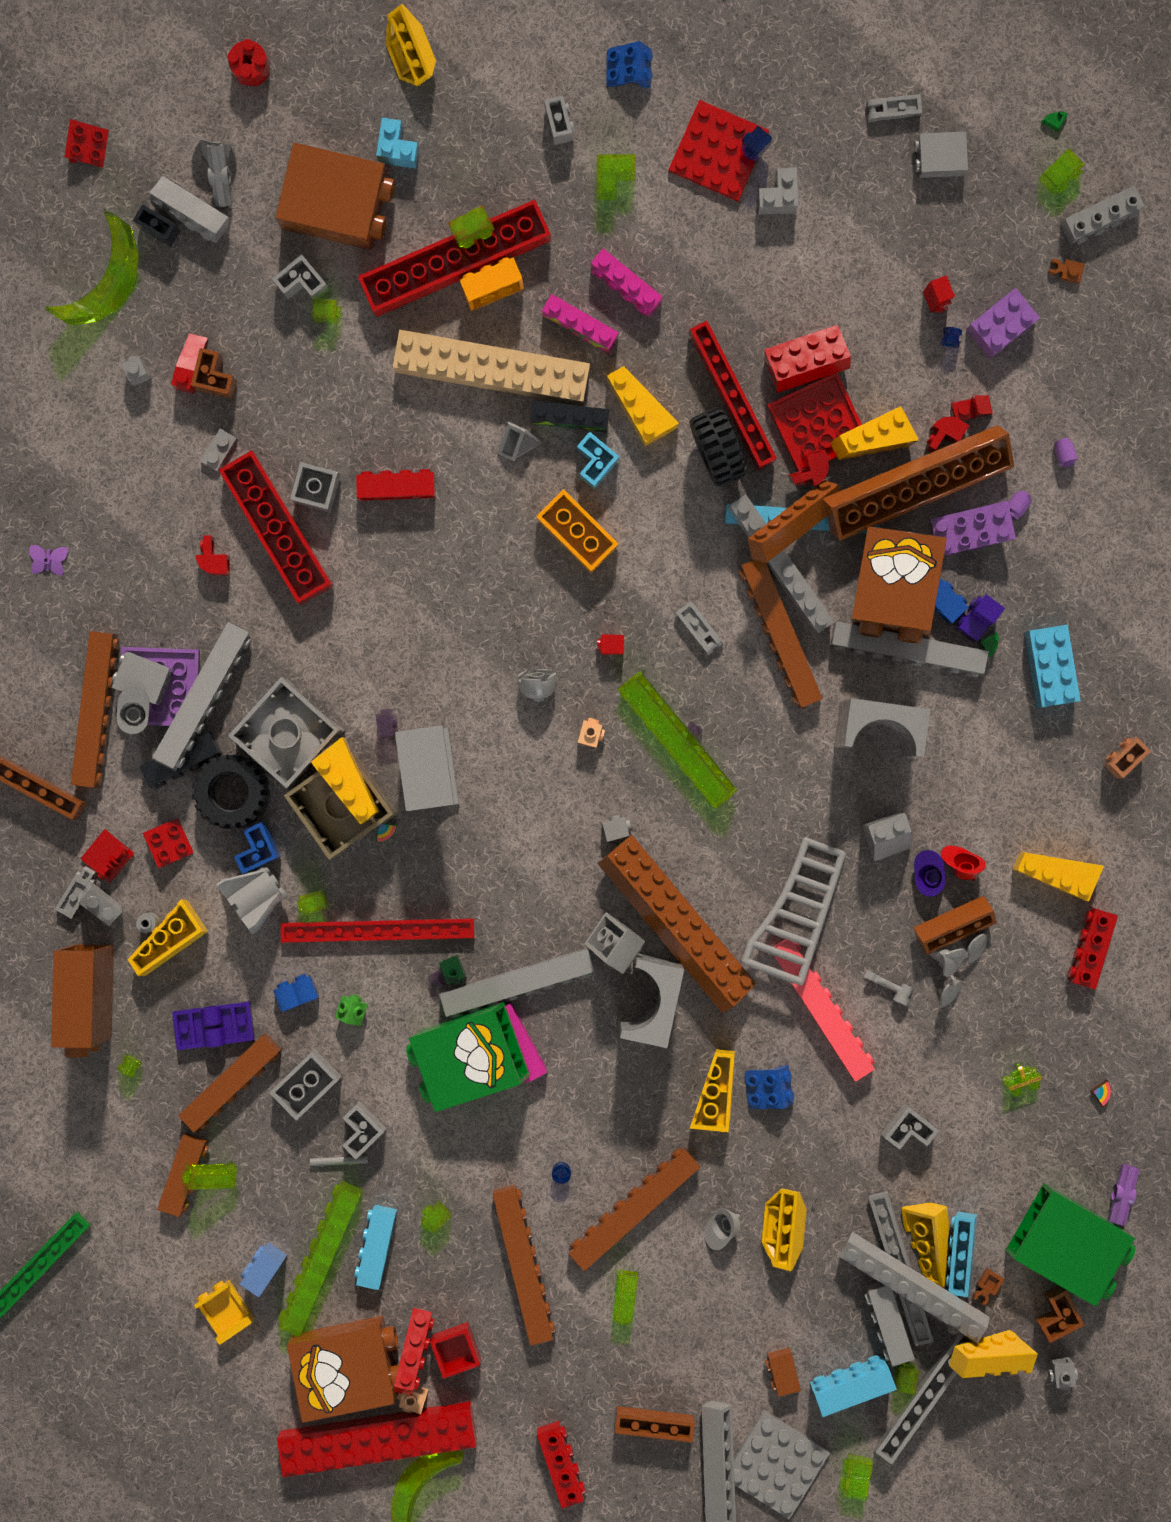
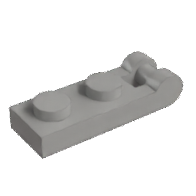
(894, 107)
(698, 627)

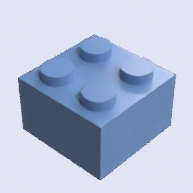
(258, 1274)

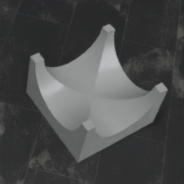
(285, 733)

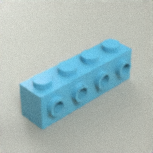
(962, 1254)

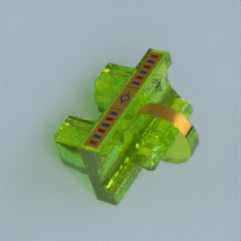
(1022, 1077)

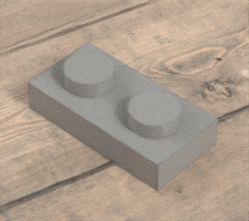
(218, 450)

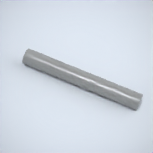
(338, 1161)

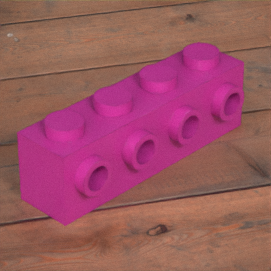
(627, 283)

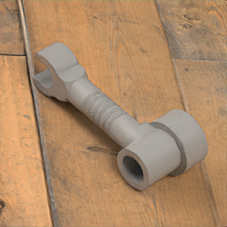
(902, 993)

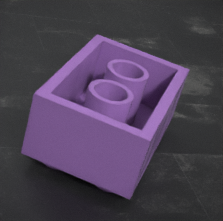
(1002, 323)

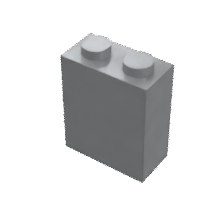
(941, 154)
(142, 674)

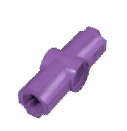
(1124, 1194)

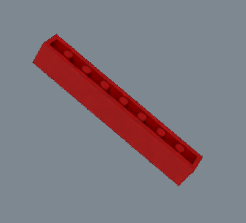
(732, 395)

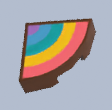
(1102, 1092)

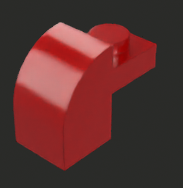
(948, 428)
(816, 469)
(210, 562)

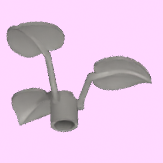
(951, 960)

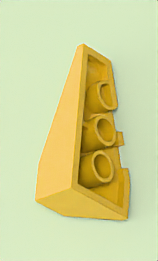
(930, 1233)

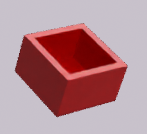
(455, 1350)

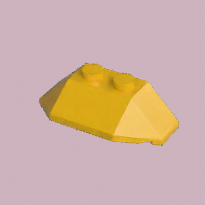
(409, 47)
(784, 1228)

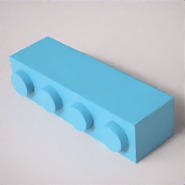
(376, 1247)

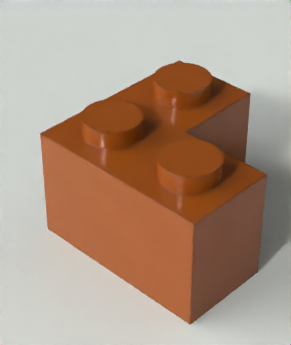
(208, 376)
(1063, 1317)

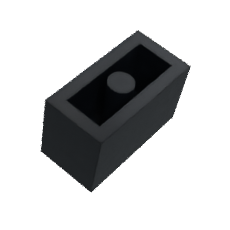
(156, 225)

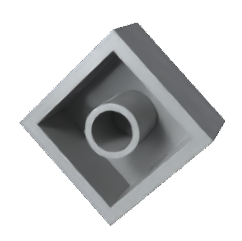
(315, 487)

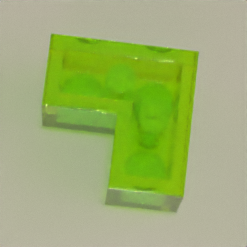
(613, 169)

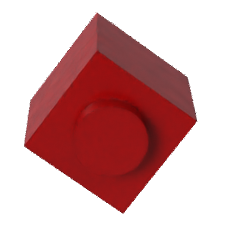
(611, 644)

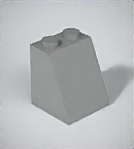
(888, 835)

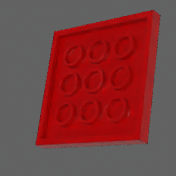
(713, 153)
(814, 418)

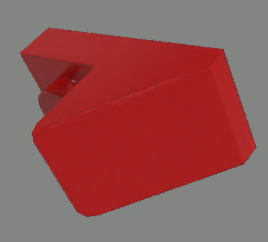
(972, 408)

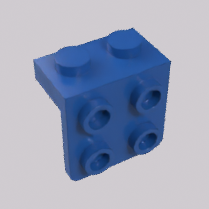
(629, 64)
(769, 1088)

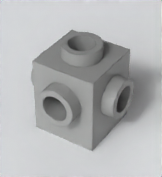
(1062, 1373)

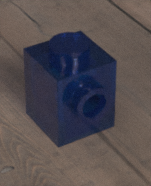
(755, 143)

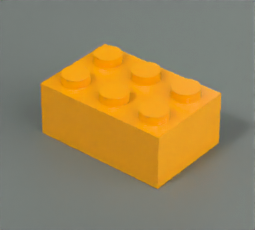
(491, 283)

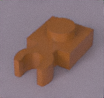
(1070, 270)
(989, 1283)

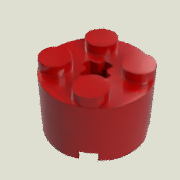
(249, 52)

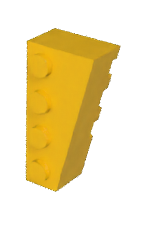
(878, 435)
(343, 776)
(173, 935)
(993, 1355)

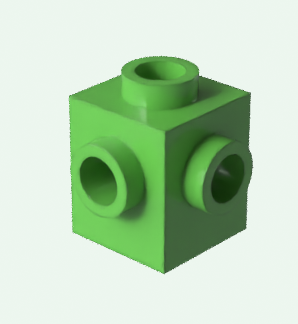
(351, 1010)

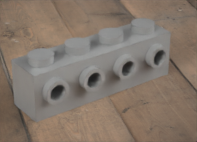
(189, 210)
(1102, 215)
(890, 1324)

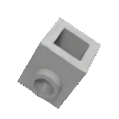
(136, 370)
(616, 828)

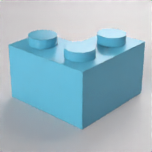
(392, 148)
(601, 460)

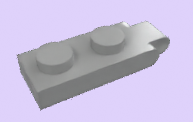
(69, 903)

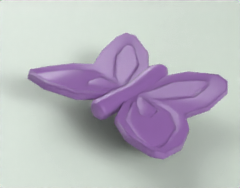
(47, 561)

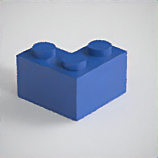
(262, 849)

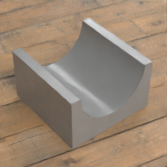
(906, 721)
(426, 768)
(657, 1024)

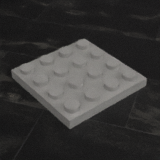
(777, 1464)

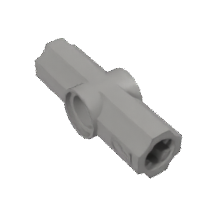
(219, 175)

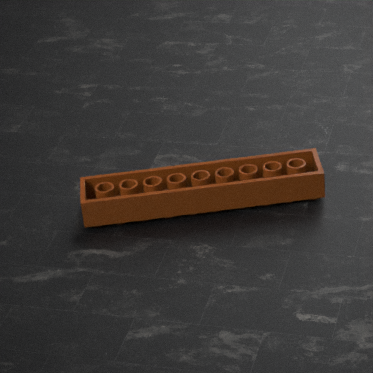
(918, 482)
(677, 924)

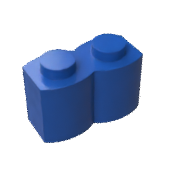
(295, 993)

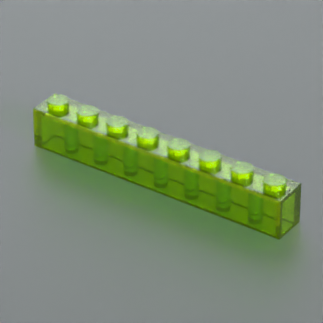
(677, 739)
(320, 1259)

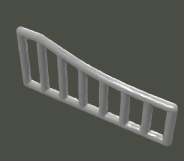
(777, 911)

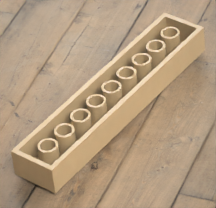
(491, 367)

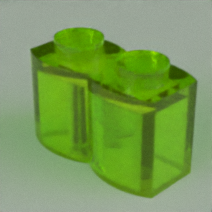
(1062, 171)
(471, 227)
(856, 1477)

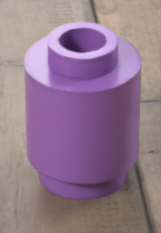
(1065, 452)
(1019, 504)

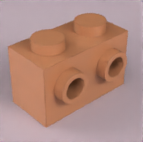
(1127, 757)

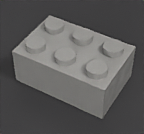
(614, 943)
(305, 1084)

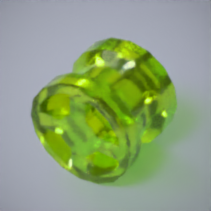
(129, 1065)

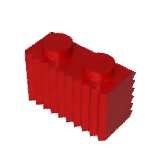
(938, 294)

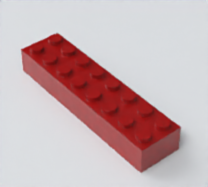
(276, 527)

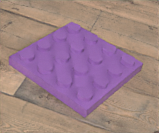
(186, 669)

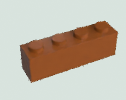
(955, 925)
(176, 1192)
(654, 1424)

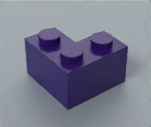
(982, 614)

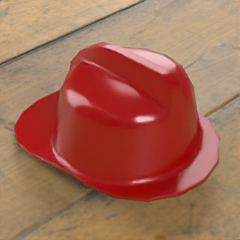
(964, 863)

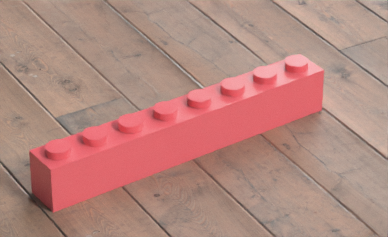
(828, 1016)

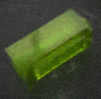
(210, 1176)
(625, 1296)

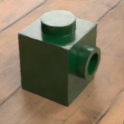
(453, 970)

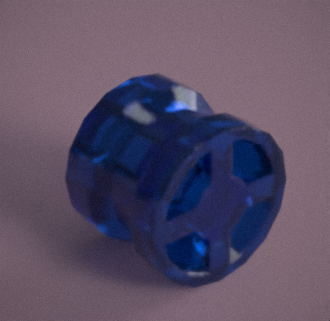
(951, 337)
(560, 1176)

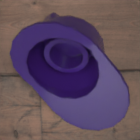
(929, 873)

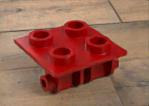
(86, 143)
(168, 843)
(107, 856)

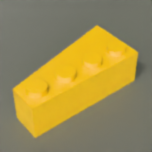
(642, 409)
(1063, 874)
(715, 1101)

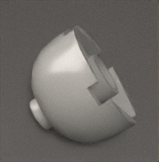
(537, 684)

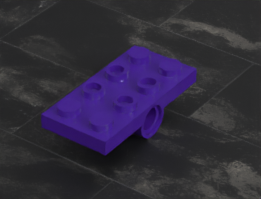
(213, 1025)

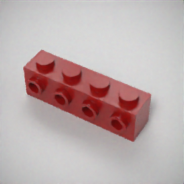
(395, 485)
(1092, 948)
(412, 1352)
(560, 1464)

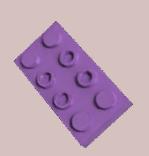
(975, 528)

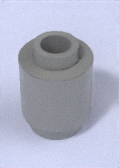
(153, 920)

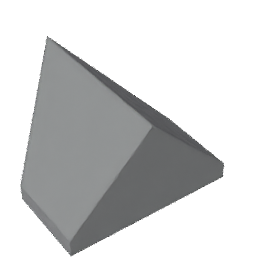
(517, 442)

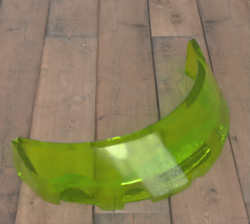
(114, 285)
(415, 1478)

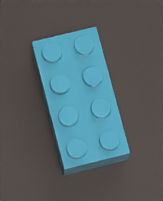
(1052, 666)
(852, 1385)

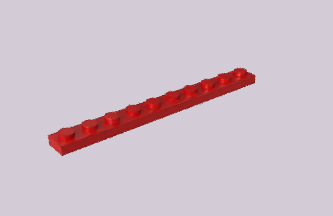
(377, 930)

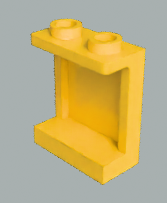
(224, 1310)

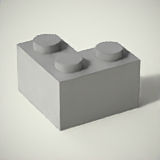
(783, 197)
(298, 276)
(908, 1123)
(366, 1129)

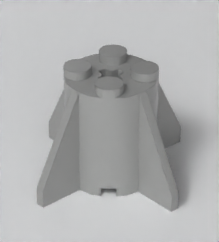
(252, 896)

